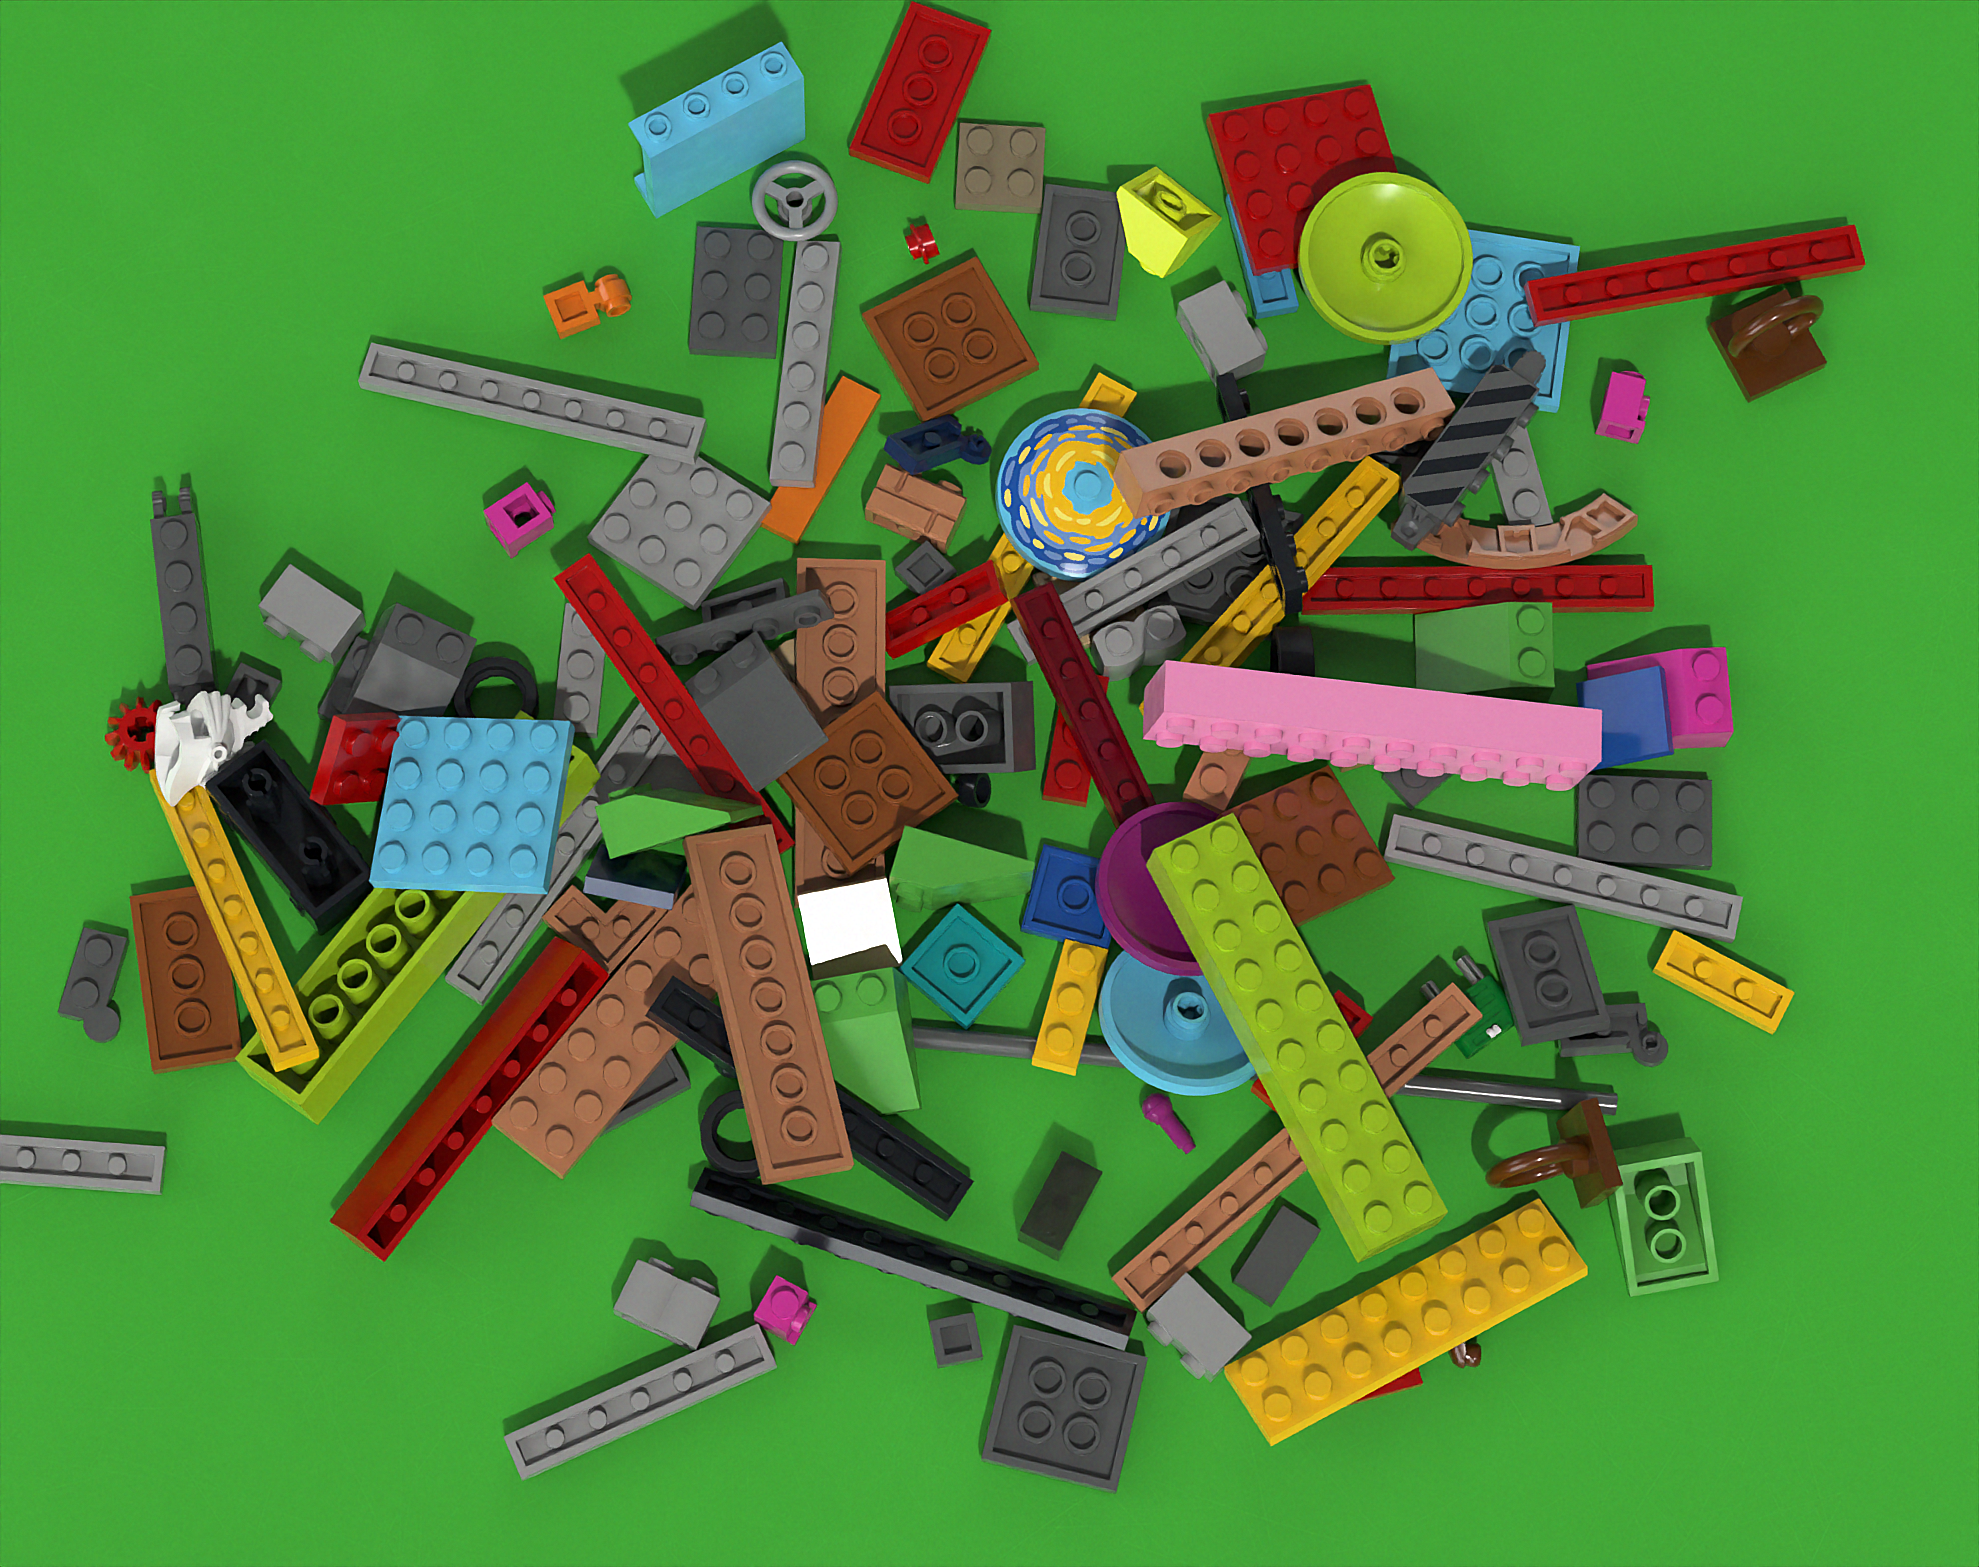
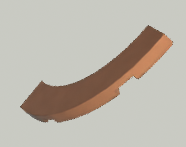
(1533, 547)

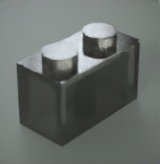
(1060, 1206)

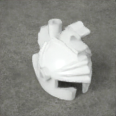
(202, 739)

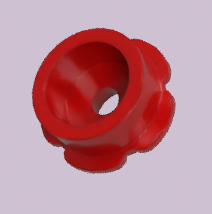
(921, 243)

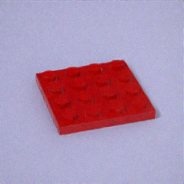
(1287, 158)

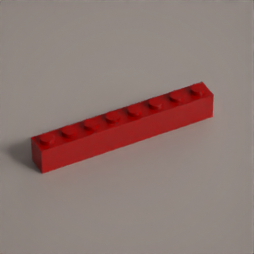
(468, 1098)

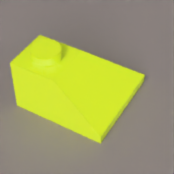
(1163, 221)

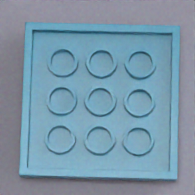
(1495, 320)
(472, 804)

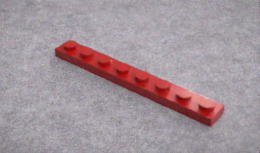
(1694, 275)
(1457, 587)
(661, 691)

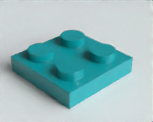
(961, 966)

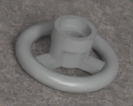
(791, 216)

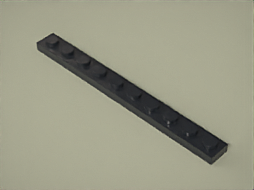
(913, 1259)

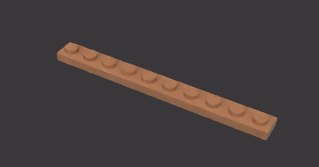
(1279, 1162)

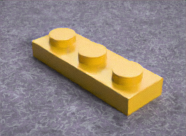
(1723, 982)
(1070, 1007)

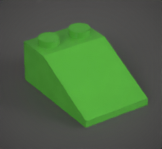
(1487, 651)
(651, 818)
(943, 871)
(870, 1038)
(1663, 1217)

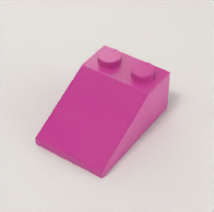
(1695, 690)

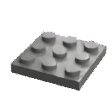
(680, 526)

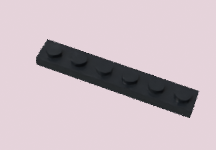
(1266, 510)

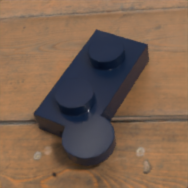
(936, 444)

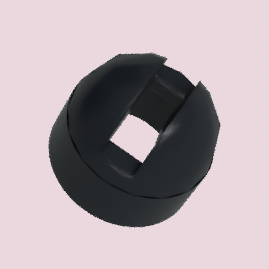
(974, 789)

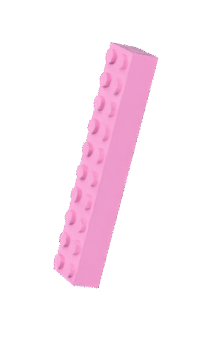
(1371, 725)

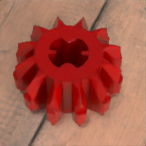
(129, 729)

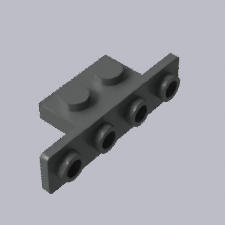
(737, 615)

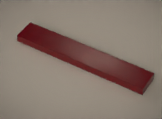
(1082, 702)

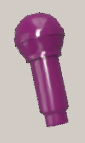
(1159, 1110)

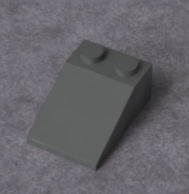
(410, 666)
(756, 711)
(971, 724)

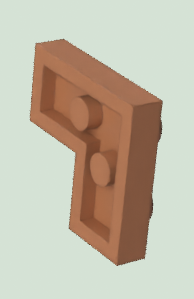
(604, 936)

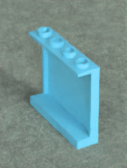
(720, 129)

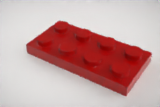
(920, 92)

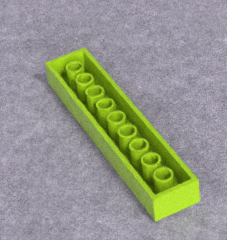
(379, 973)
(1296, 1038)

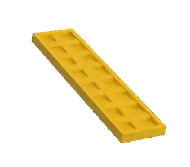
(1405, 1321)

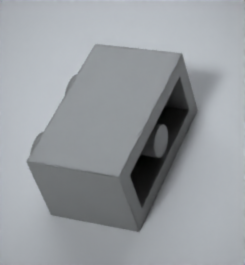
(1221, 333)
(311, 616)
(1197, 1328)

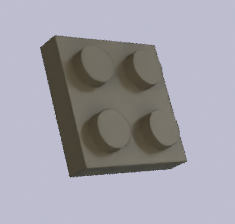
(1000, 168)

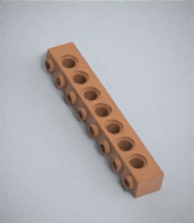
(1283, 443)

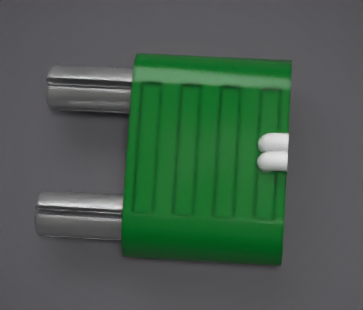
(1488, 999)

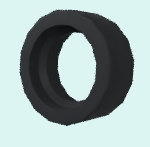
(1292, 651)
(496, 667)
(716, 1157)

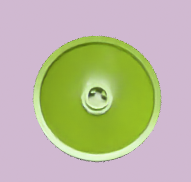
(1385, 258)

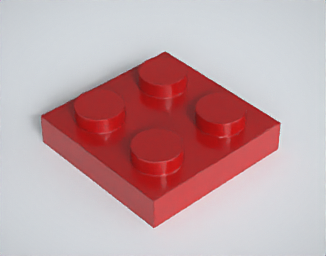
(355, 758)

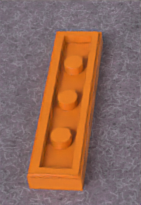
(843, 423)

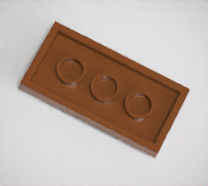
(184, 982)

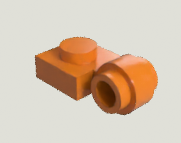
(575, 308)

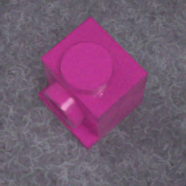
(1624, 407)
(521, 502)
(784, 1310)

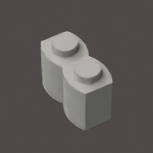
(1128, 645)
(668, 1304)

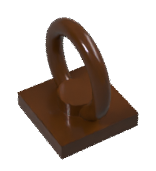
(1770, 342)
(1581, 1154)

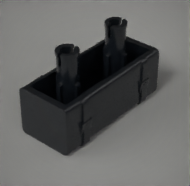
(291, 836)

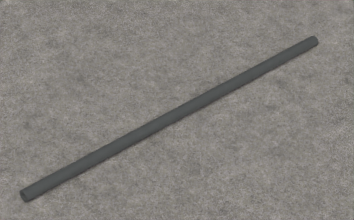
(1420, 1086)

